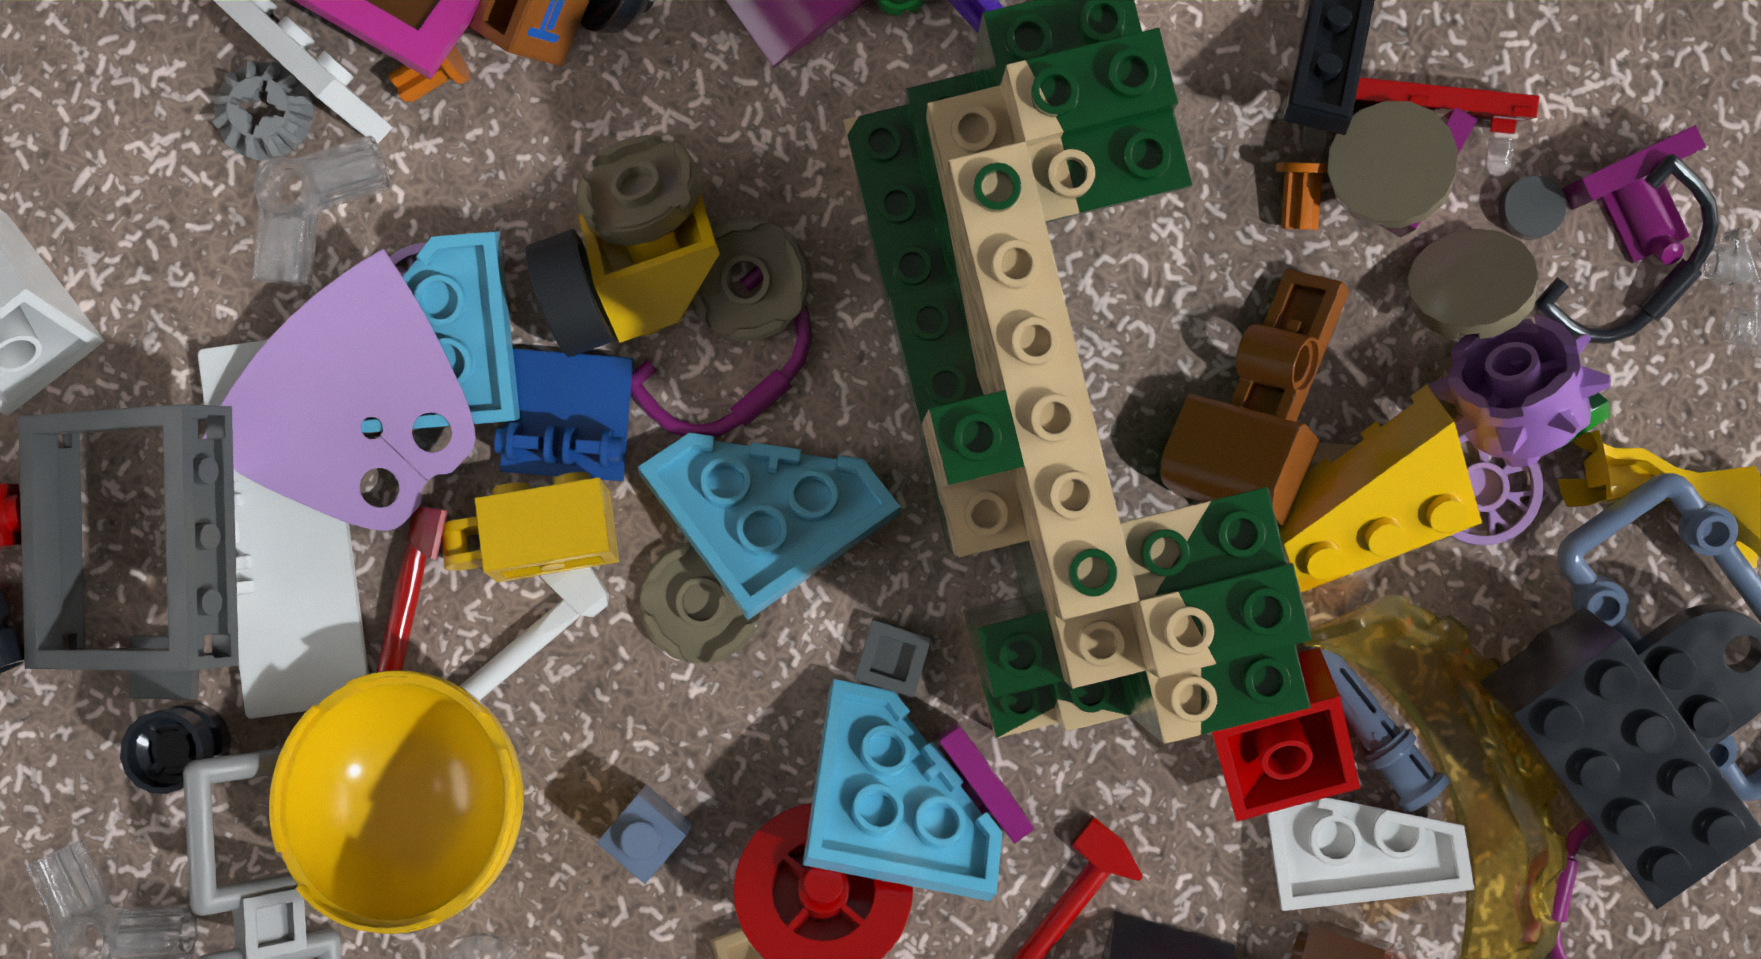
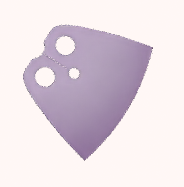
(334, 362)

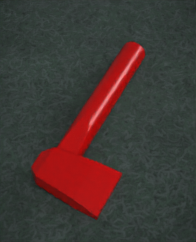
(423, 541)

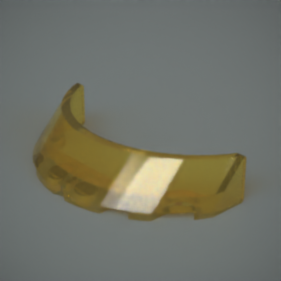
(1492, 774)

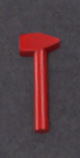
(1106, 856)

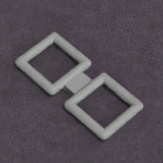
(265, 910)

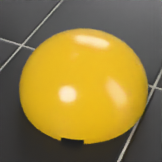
(396, 802)

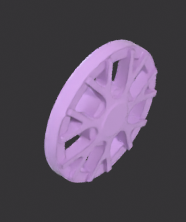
(1491, 491)

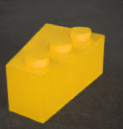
(1381, 496)

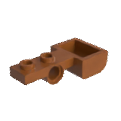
(1256, 438)

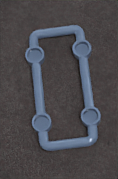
(1703, 528)

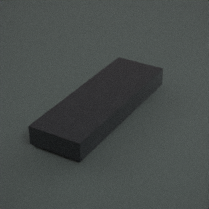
(1328, 64)

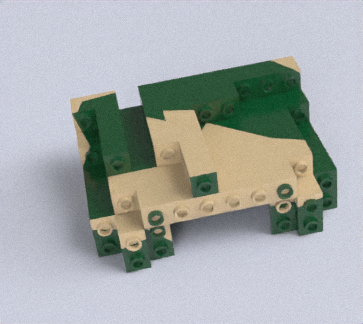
(1143, 618)

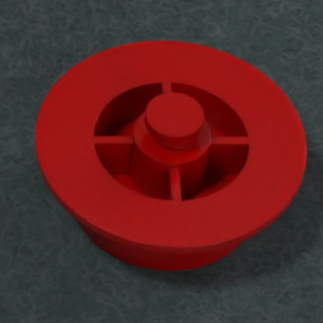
(811, 910)

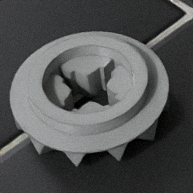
(274, 135)

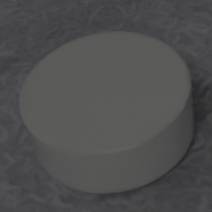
(1532, 207)

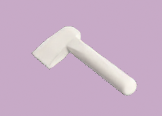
(581, 595)

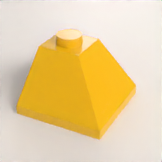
(655, 280)

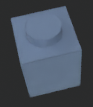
(645, 834)

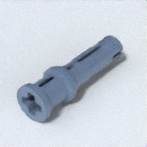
(1386, 745)

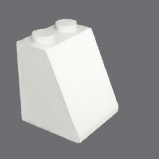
(39, 322)

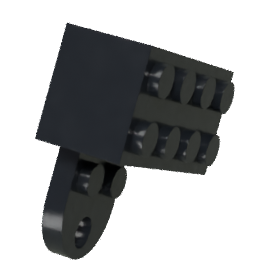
(1631, 737)

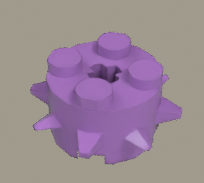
(1521, 390)

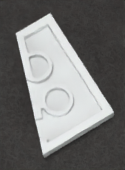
(320, 75)
(1363, 853)

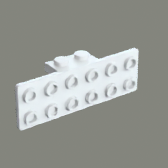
(293, 582)

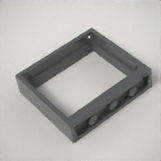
(197, 539)

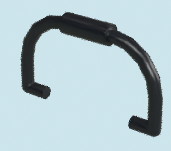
(1672, 286)

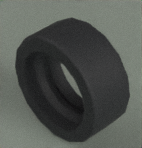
(567, 293)

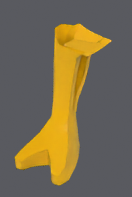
(1618, 471)

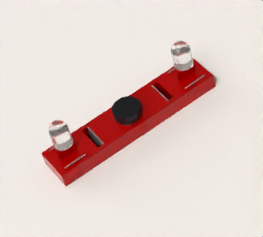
(1501, 107)

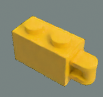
(536, 529)

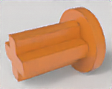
(413, 85)
(1301, 194)

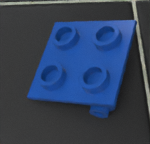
(569, 415)

